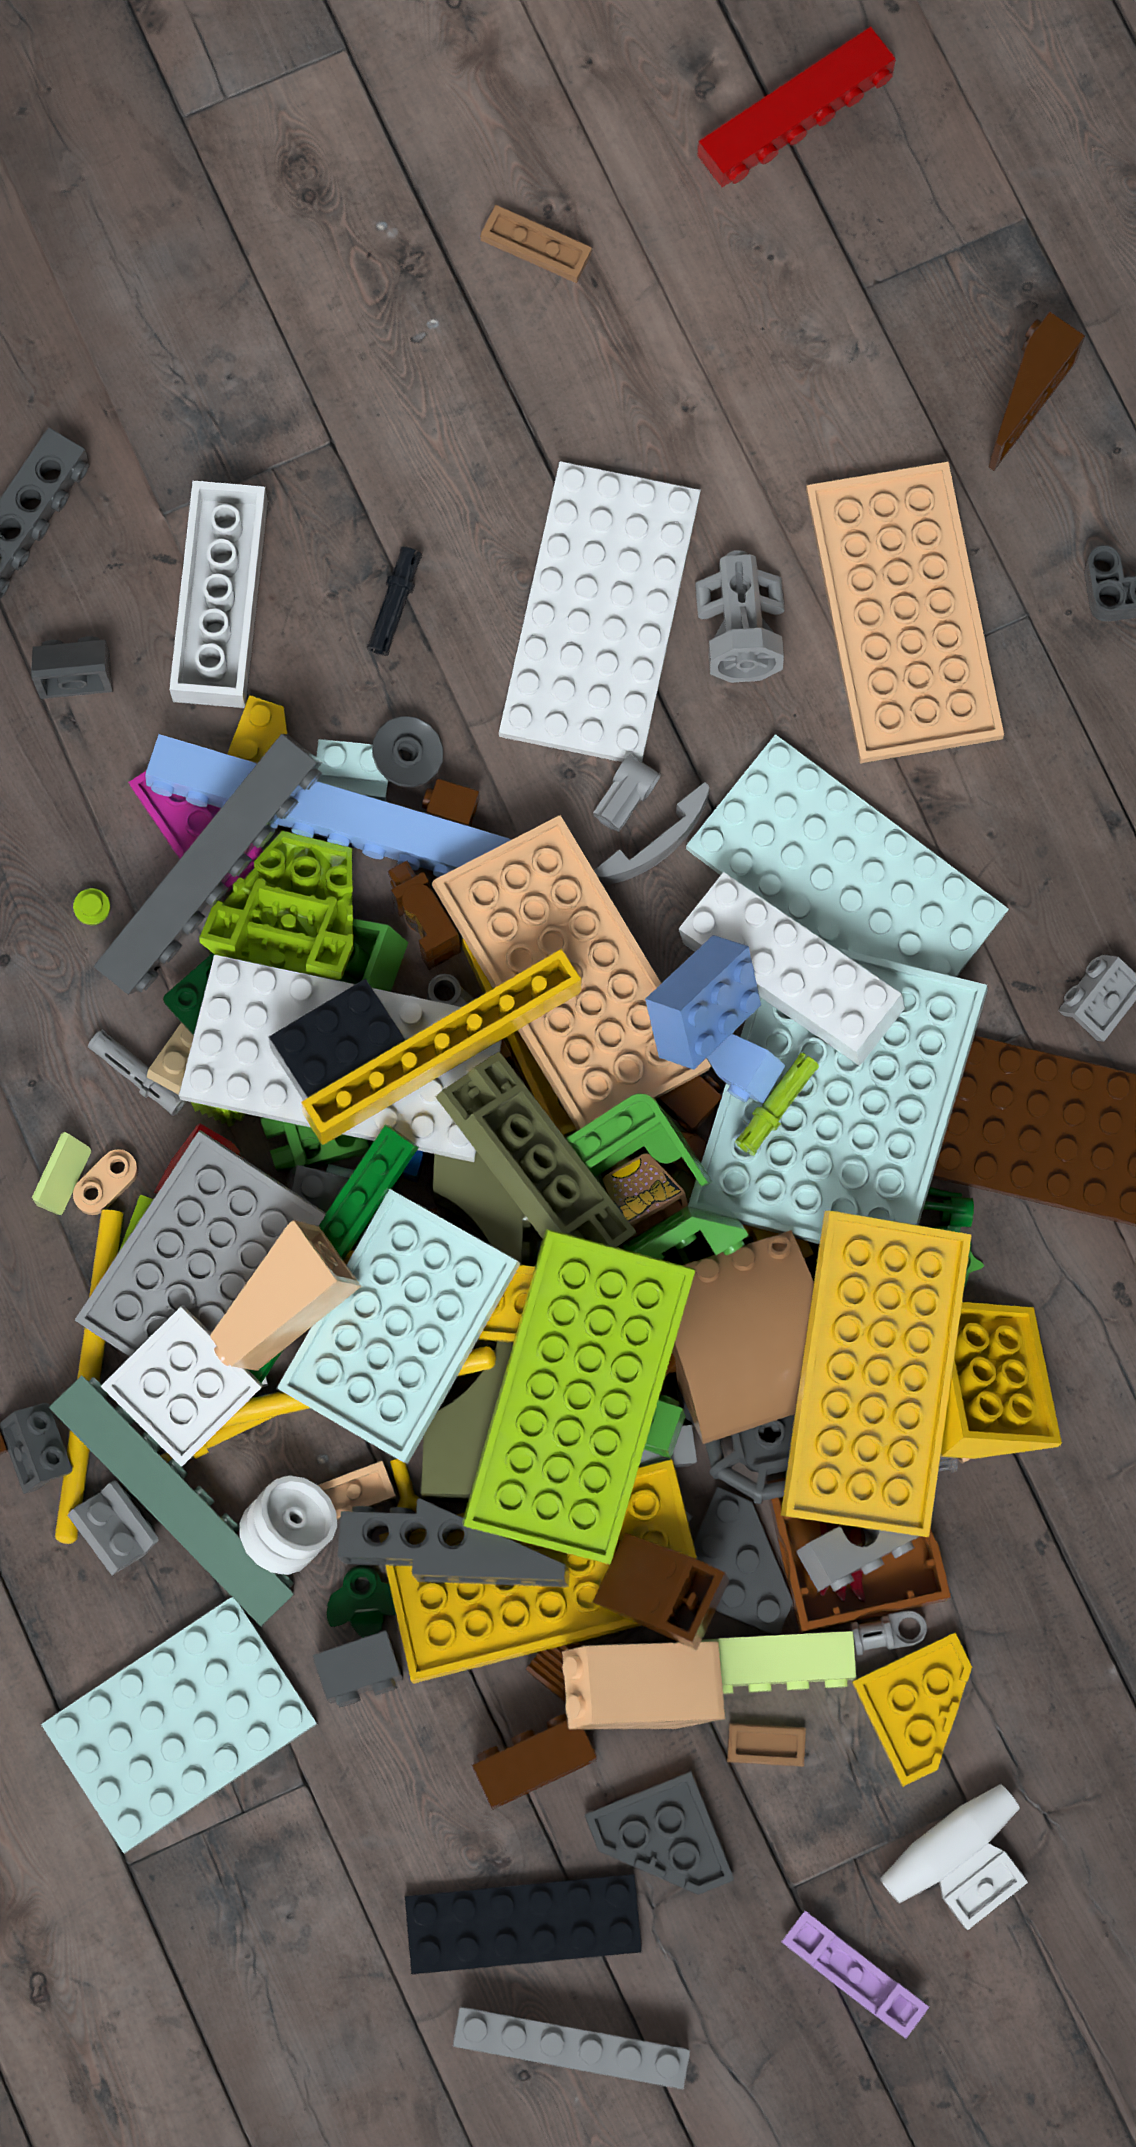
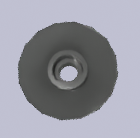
(418, 740)

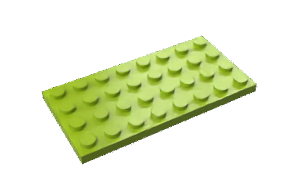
(578, 1396)

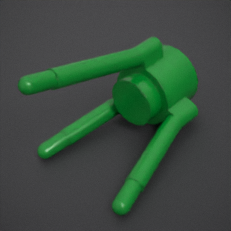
(954, 1210)

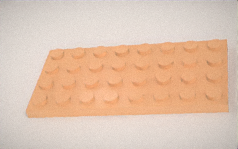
(904, 612)
(546, 898)

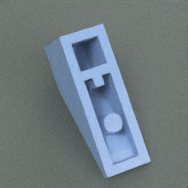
(746, 1068)

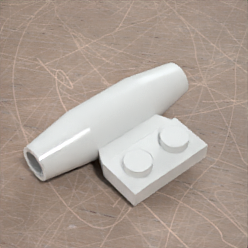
(959, 1857)

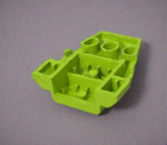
(289, 909)

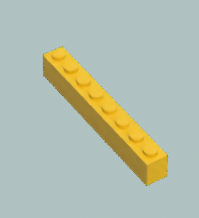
(441, 1047)

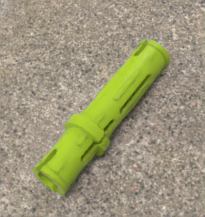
(768, 1115)

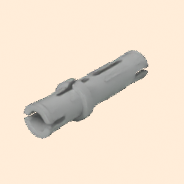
(135, 1071)

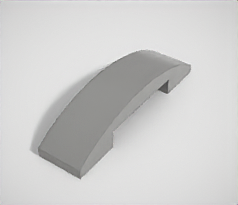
(620, 868)

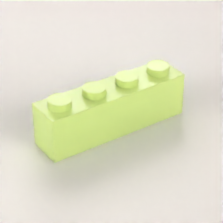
(787, 1661)

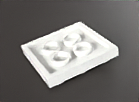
(180, 1386)

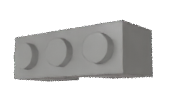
(834, 1558)

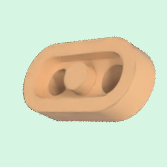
(107, 1183)

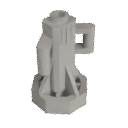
(744, 644)

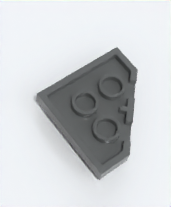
(737, 1544)
(664, 1835)

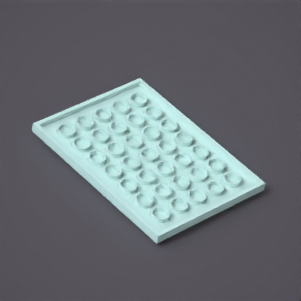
(854, 1133)

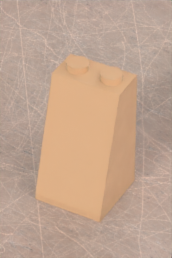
(283, 1298)
(643, 1686)

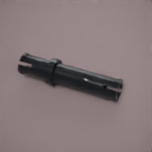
(399, 585)

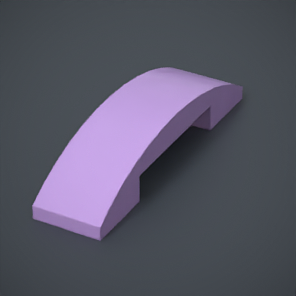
(855, 1975)

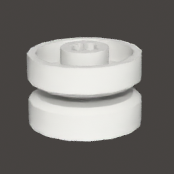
(288, 1525)

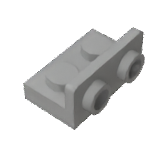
(1101, 996)
(114, 1528)

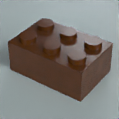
(532, 1761)

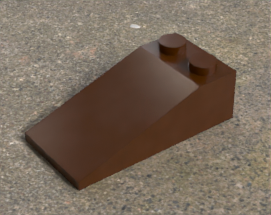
(1047, 359)

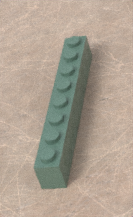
(170, 1499)

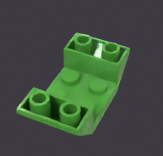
(721, 1232)

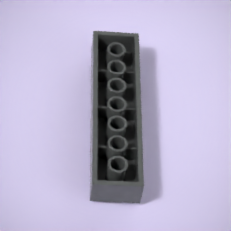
(208, 864)

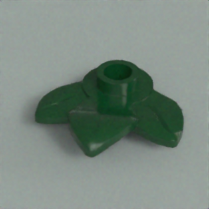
(362, 1609)

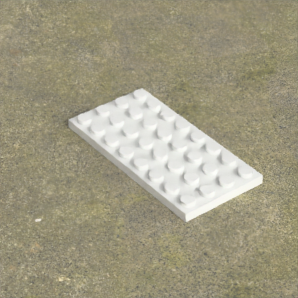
(599, 613)
(238, 1072)

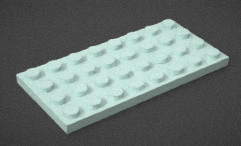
(843, 867)

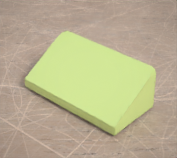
(61, 1174)

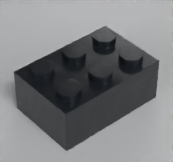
(335, 1039)

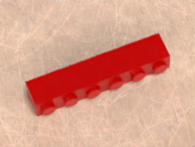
(796, 107)

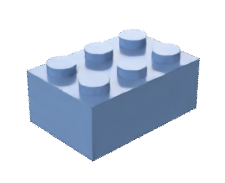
(703, 1002)

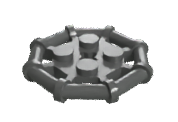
(757, 1457)

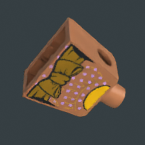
(643, 1192)

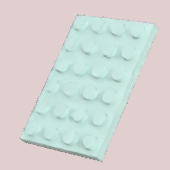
(405, 1334)
(179, 1724)

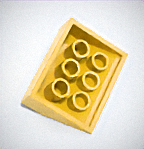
(998, 1385)

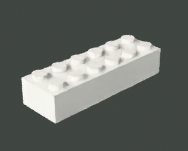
(218, 594)
(798, 969)

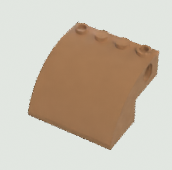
(744, 1336)

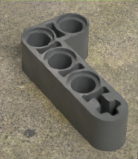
(1109, 583)

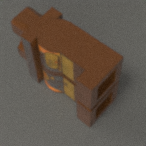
(424, 915)

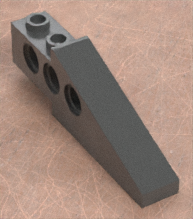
(476, 1560)

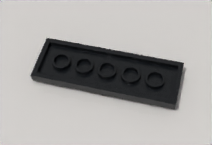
(523, 1924)

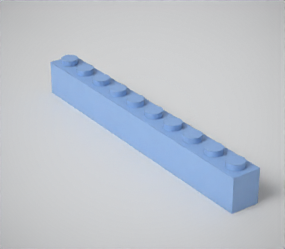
(323, 810)

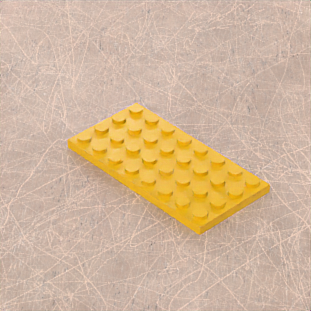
(876, 1374)
(475, 1625)

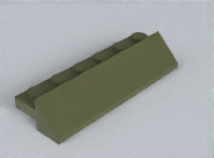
(531, 1155)

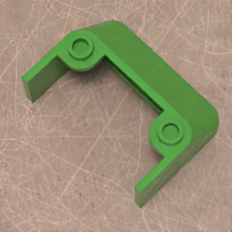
(626, 1129)

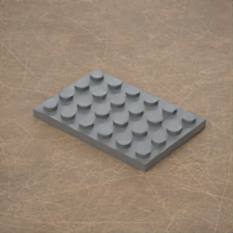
(193, 1246)

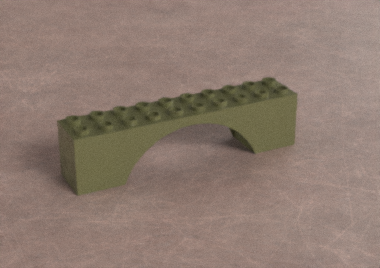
(460, 1429)

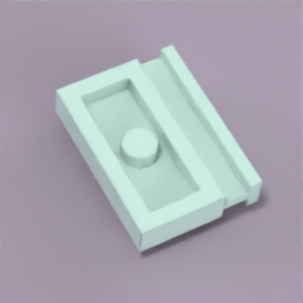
(351, 768)

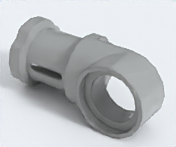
(889, 1632)

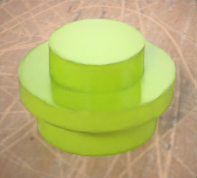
(91, 906)

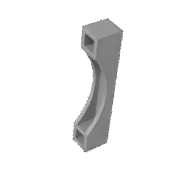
(571, 2048)

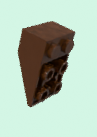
(662, 1590)

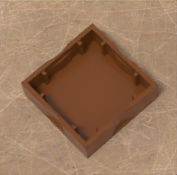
(896, 1586)

